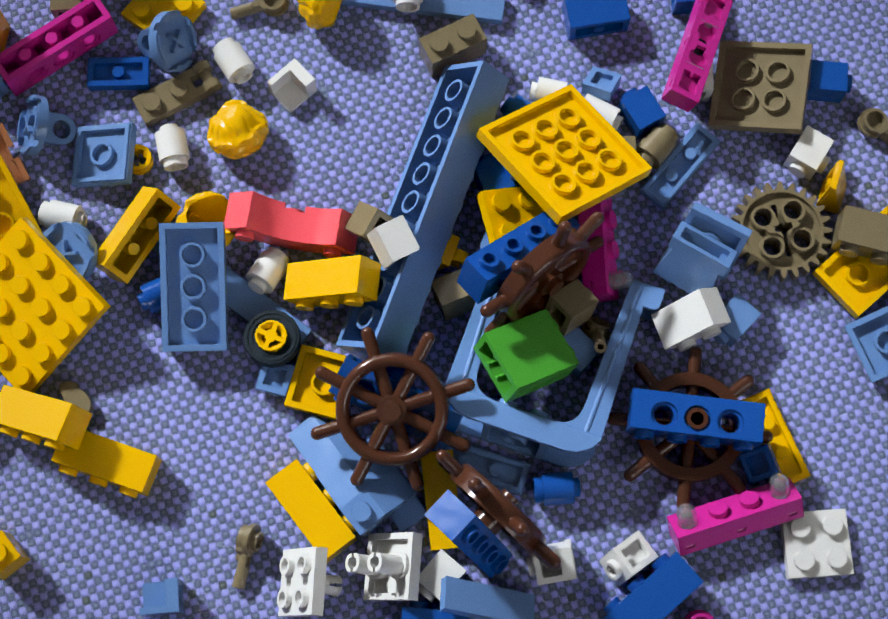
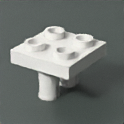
(389, 566)

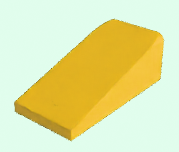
(833, 188)

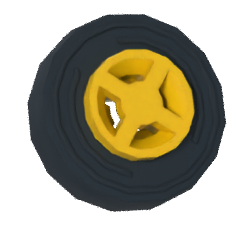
(266, 329)

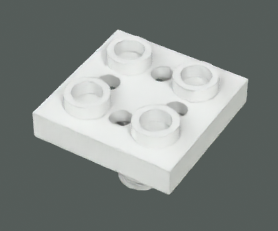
(305, 582)

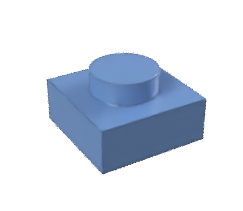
(601, 83)
(275, 380)

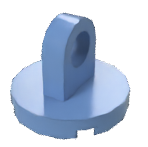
(169, 41)
(36, 126)
(75, 245)

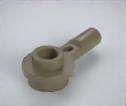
(269, 7)
(873, 124)
(598, 331)
(247, 542)

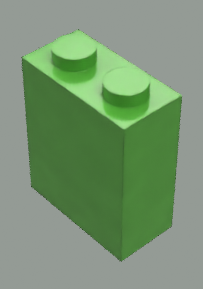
(526, 355)

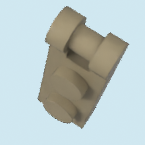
(176, 93)

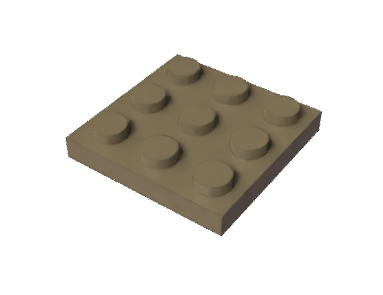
(761, 87)

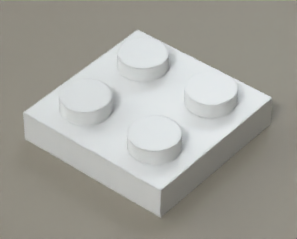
(817, 545)

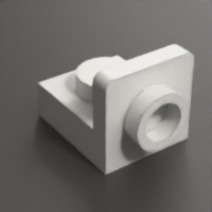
(628, 558)

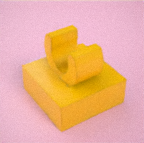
(452, 255)

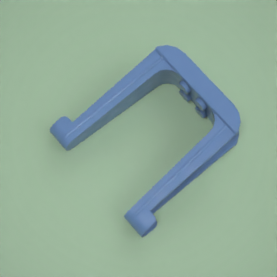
(532, 432)

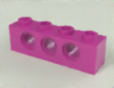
(56, 45)

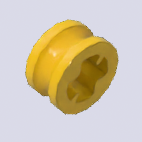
(148, 165)

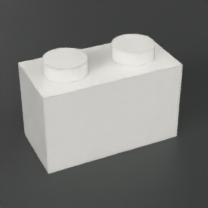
(690, 319)

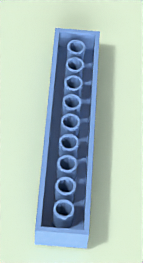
(430, 201)

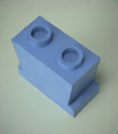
(694, 259)

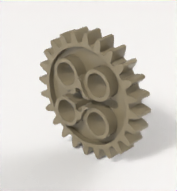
(807, 225)

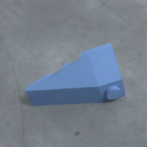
(334, 463)

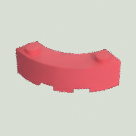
(270, 222)

